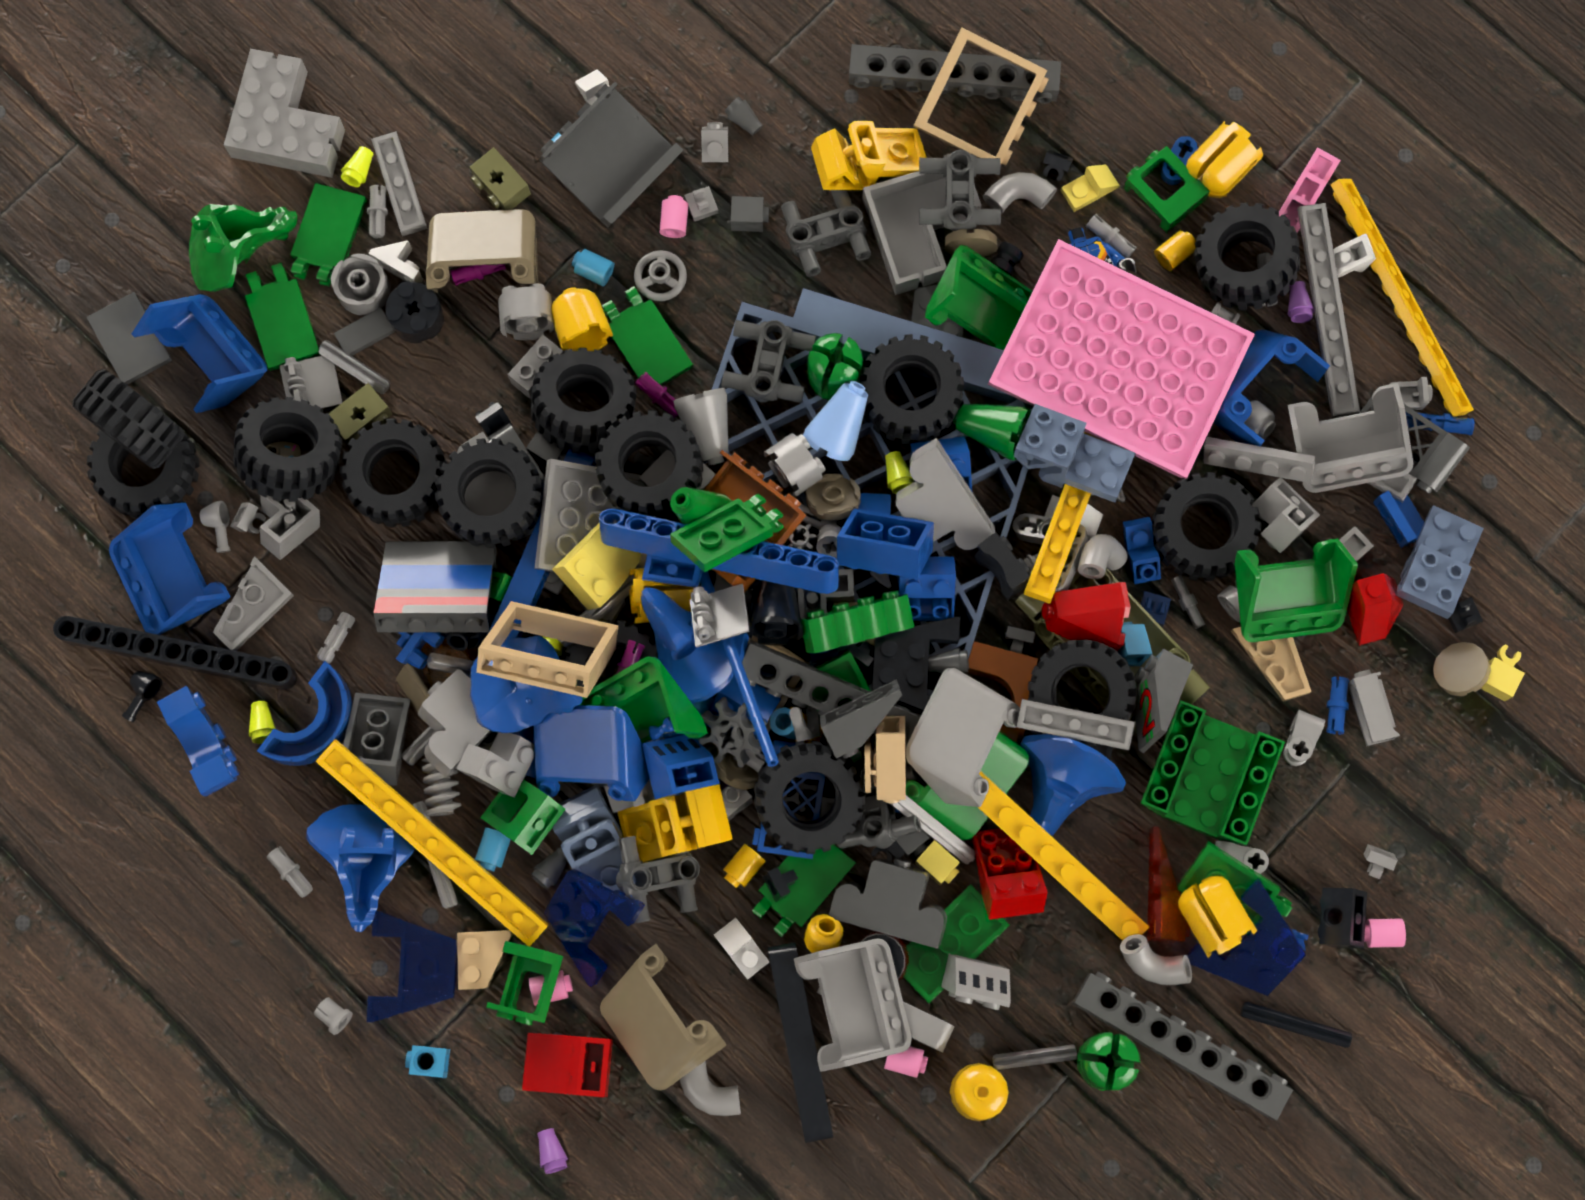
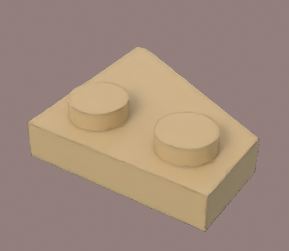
(479, 957)

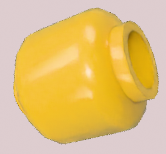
(823, 933)

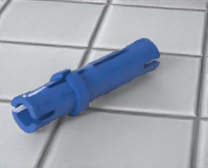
(1446, 422)

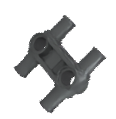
(959, 191)
(825, 231)
(768, 361)
(881, 816)
(656, 876)

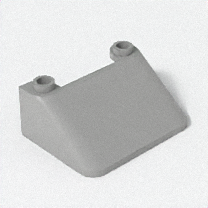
(957, 737)
(859, 1002)

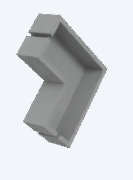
(269, 125)
(907, 248)

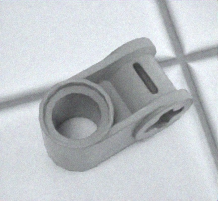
(1304, 734)
(1244, 854)

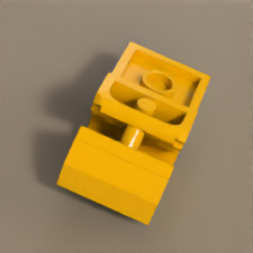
(871, 155)
(677, 823)

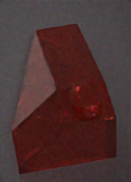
(1163, 914)

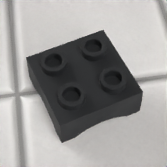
(997, 557)

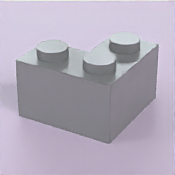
(1285, 513)
(288, 524)
(501, 766)

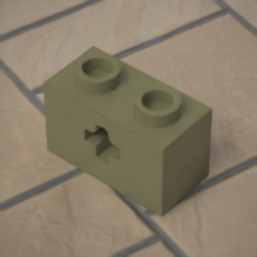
(495, 167)
(362, 402)

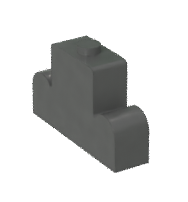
(892, 903)

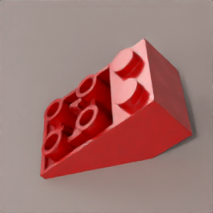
(1007, 876)
(567, 1064)

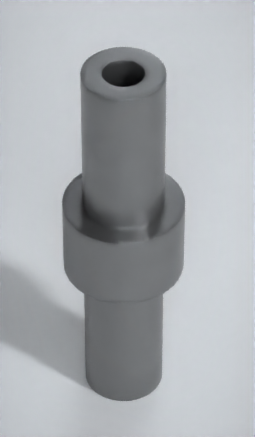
(1188, 601)

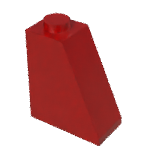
(1373, 607)
(1089, 613)

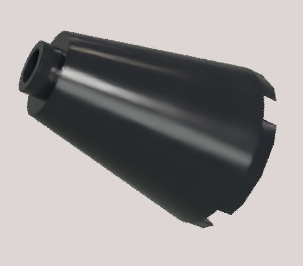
(775, 615)

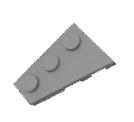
(254, 603)

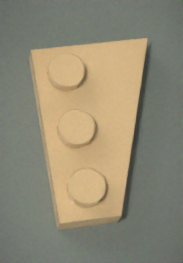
(1279, 664)

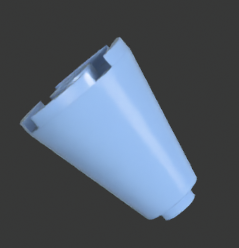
(839, 422)

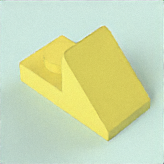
(1090, 187)

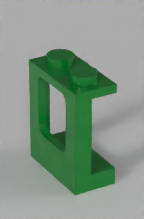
(1180, 203)
(532, 820)
(526, 960)

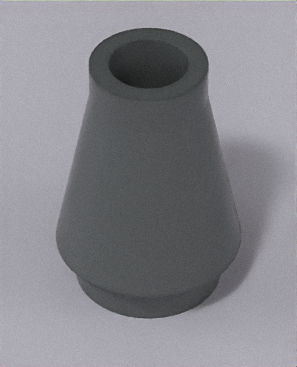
(743, 116)
(950, 659)
(550, 869)

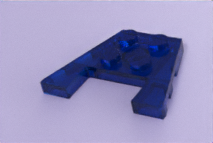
(578, 912)
(1261, 958)
(425, 969)

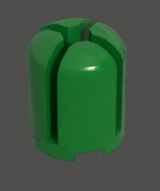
(829, 354)
(1121, 1051)

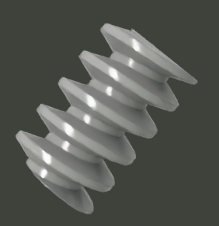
(440, 791)

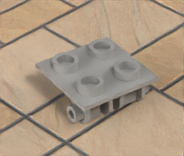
(312, 381)
(718, 614)

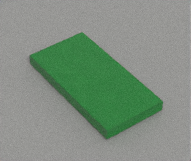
(965, 935)

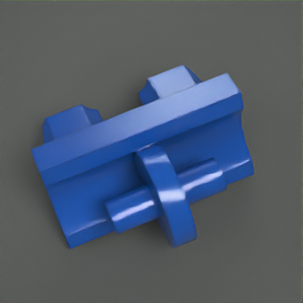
(414, 642)

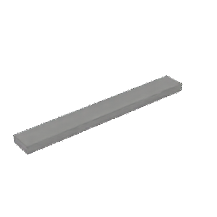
(1328, 309)

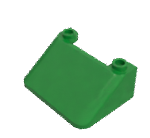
(978, 298)
(1294, 595)
(648, 697)
(1003, 766)

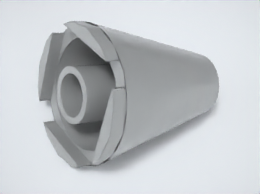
(708, 420)

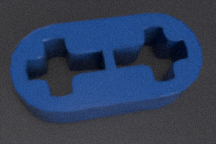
(1176, 149)

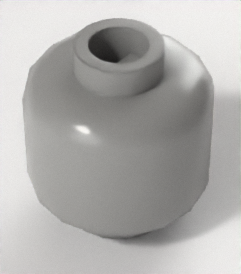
(1261, 419)

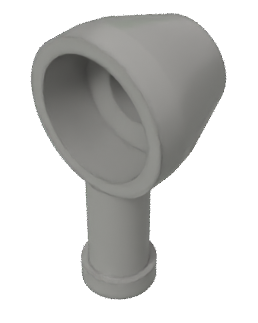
(217, 516)

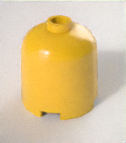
(580, 320)
(979, 1092)

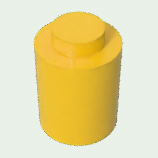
(1175, 250)
(743, 866)

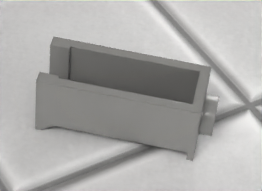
(1372, 708)

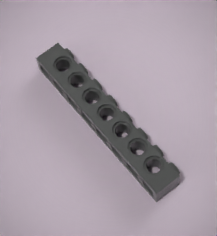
(967, 66)
(786, 666)
(1268, 1104)

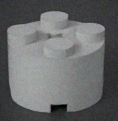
(355, 272)
(525, 311)
(794, 463)

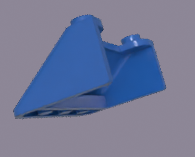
(162, 571)
(590, 747)

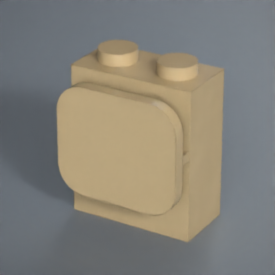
(887, 760)

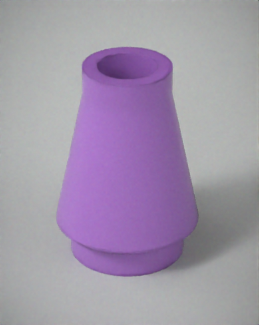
(1300, 305)
(551, 1152)

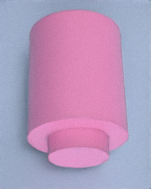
(674, 217)
(1385, 933)
(562, 987)
(908, 1062)

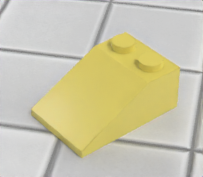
(595, 569)

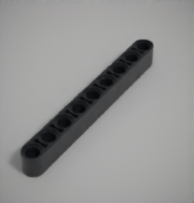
(162, 650)

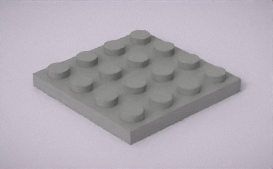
(569, 509)

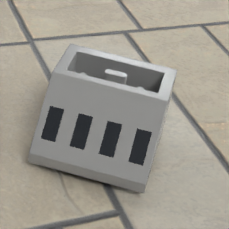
(977, 980)

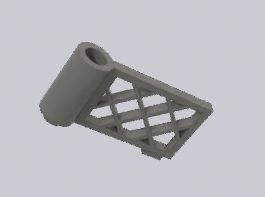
(1439, 459)

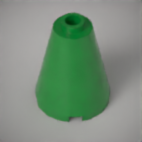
(993, 426)
(693, 504)

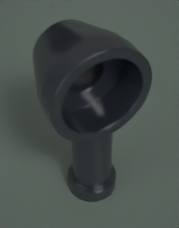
(146, 687)

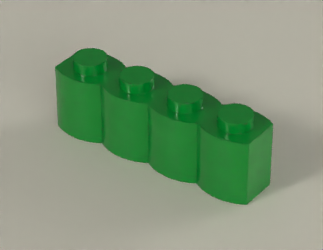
(857, 623)

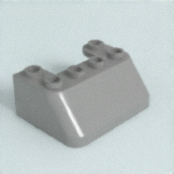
(1355, 446)

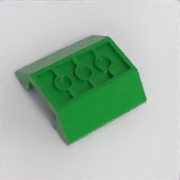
(1211, 775)

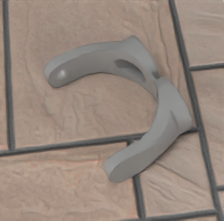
(803, 731)

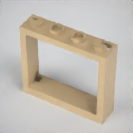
(1025, 109)
(542, 670)

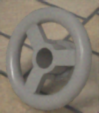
(656, 266)

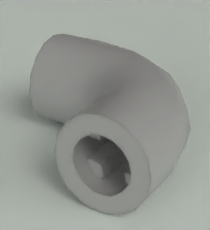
(1019, 186)
(1101, 553)
(1154, 967)
(708, 1097)

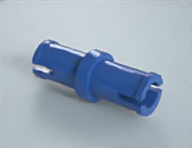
(1337, 705)

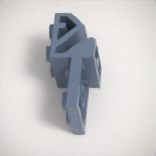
(1071, 457)
(1439, 562)
(591, 836)

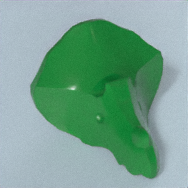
(227, 236)

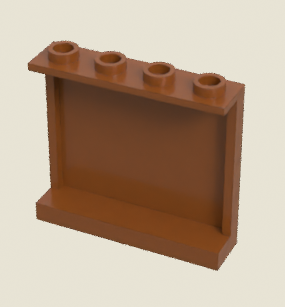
(743, 483)

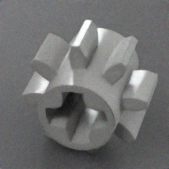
(807, 537)

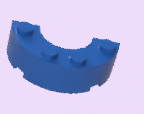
(329, 724)
(201, 740)

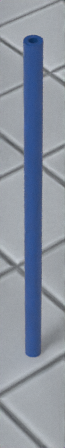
(745, 688)

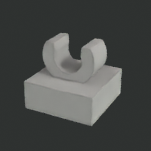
(701, 203)
(243, 519)
(1378, 860)

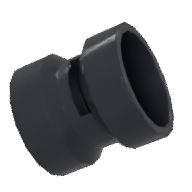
(1007, 257)

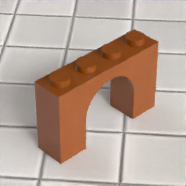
(1008, 669)

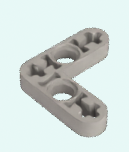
(1041, 524)

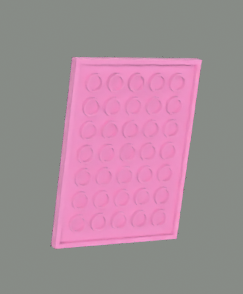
(1122, 358)

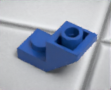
(1142, 554)

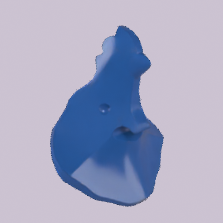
(698, 670)
(512, 705)
(1066, 777)
(363, 855)

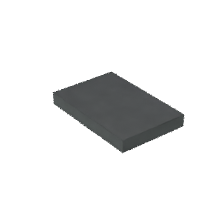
(128, 355)

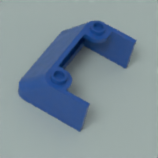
(212, 343)
(1263, 347)

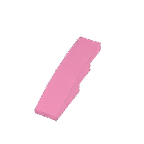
(1309, 185)

